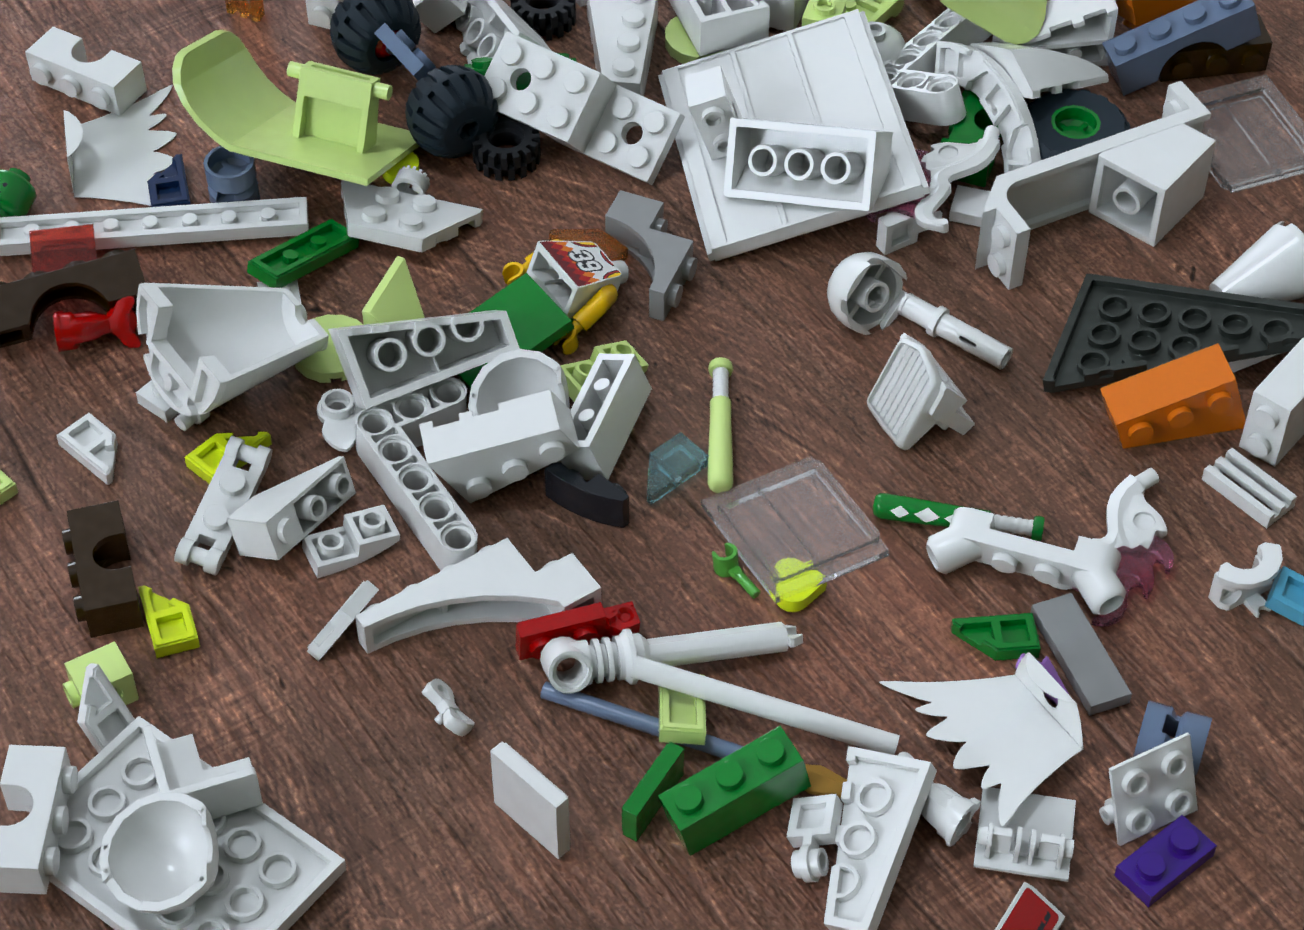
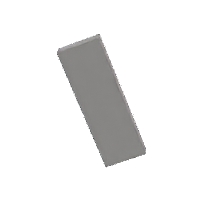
(1080, 654)

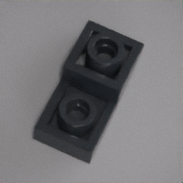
(593, 500)

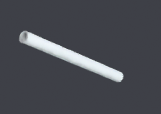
(764, 706)

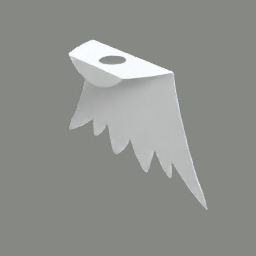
(116, 152)
(1004, 727)

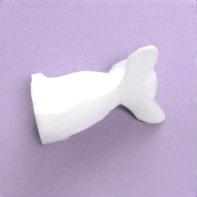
(948, 811)

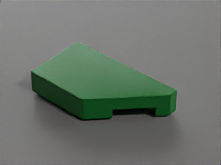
(999, 635)

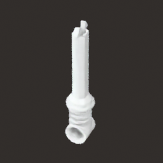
(619, 655)

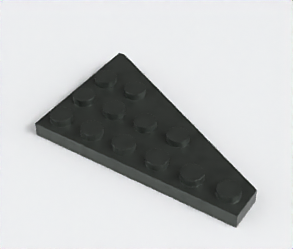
(1137, 325)

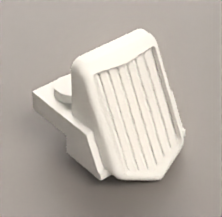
(916, 395)

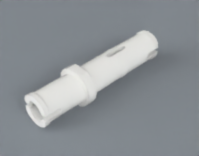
(940, 323)

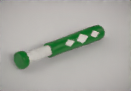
(940, 514)

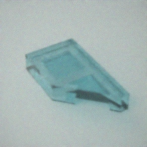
(672, 465)

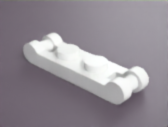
(225, 494)

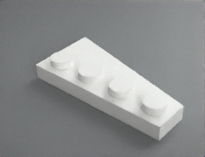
(877, 824)

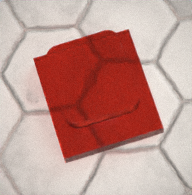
(58, 246)

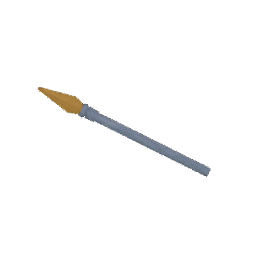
(822, 779)

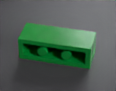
(735, 790)

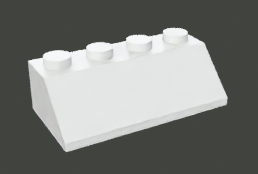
(806, 163)

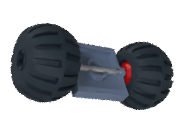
(447, 104)

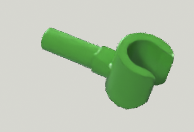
(730, 567)

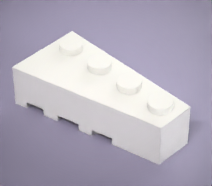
(623, 39)
(411, 354)

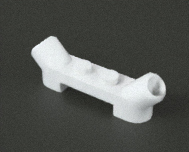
(1087, 568)

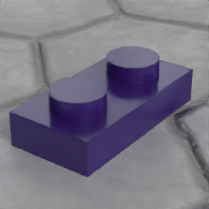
(1165, 860)

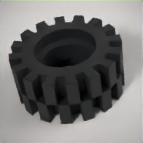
(550, 21)
(507, 160)

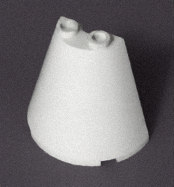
(220, 340)

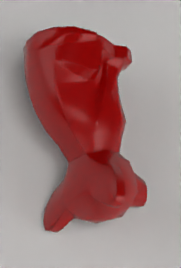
(81, 327)

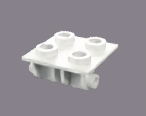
(1151, 790)
(1032, 842)

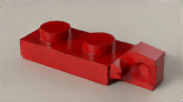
(578, 623)

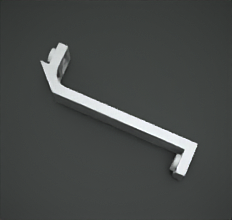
(1060, 188)

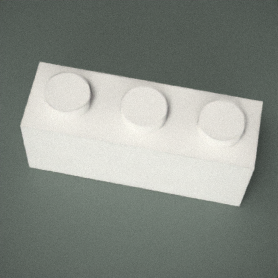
(606, 413)

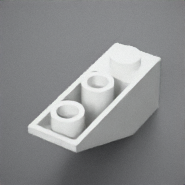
(291, 510)

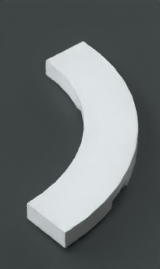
(998, 97)

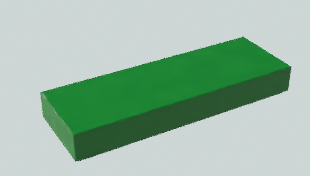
(302, 254)

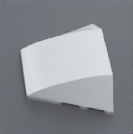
(1042, 69)

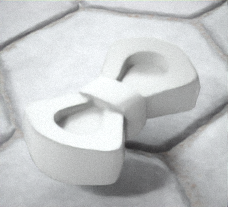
(449, 714)

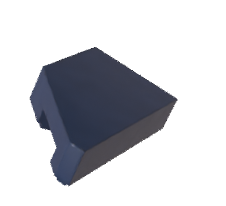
(170, 186)

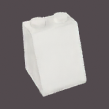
(1152, 181)

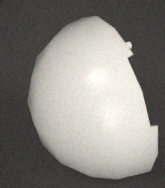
(515, 376)
(160, 853)

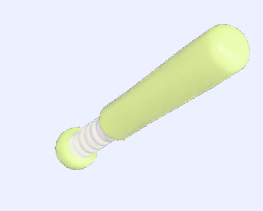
(720, 428)

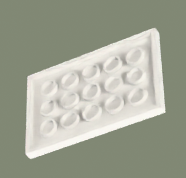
(265, 864)

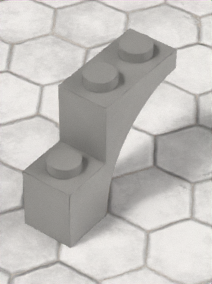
(666, 257)

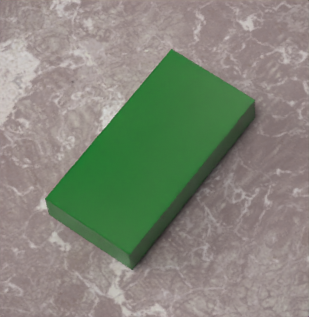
(644, 800)

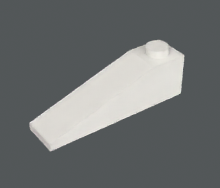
(485, 26)

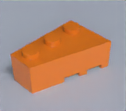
(1176, 400)

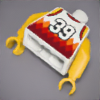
(575, 278)

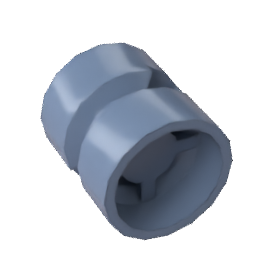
(230, 176)
(1162, 722)

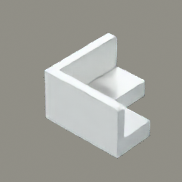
(220, 788)

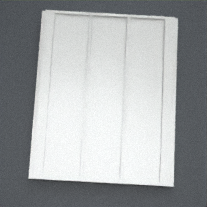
(807, 76)

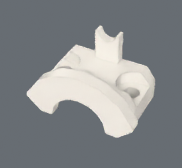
(1243, 586)

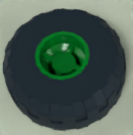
(1073, 120)

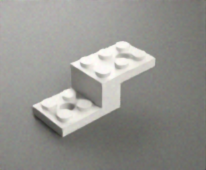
(581, 108)

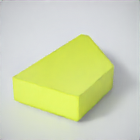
(208, 455)

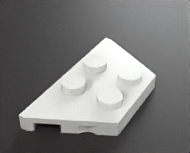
(403, 218)

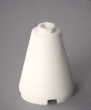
(1269, 267)

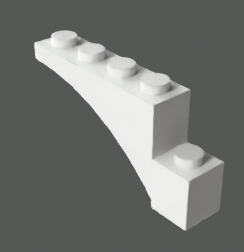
(482, 588)

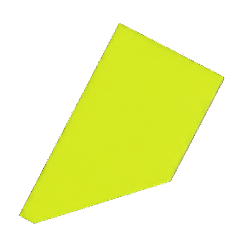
(168, 623)

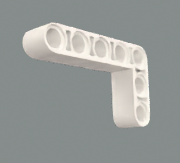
(918, 89)
(387, 447)

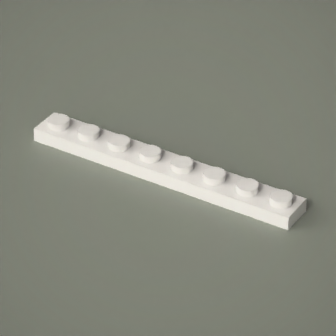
(167, 224)

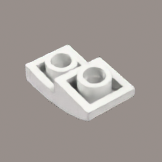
(359, 539)

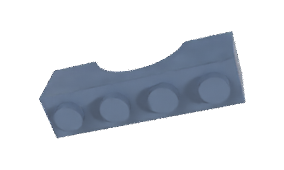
(1141, 53)

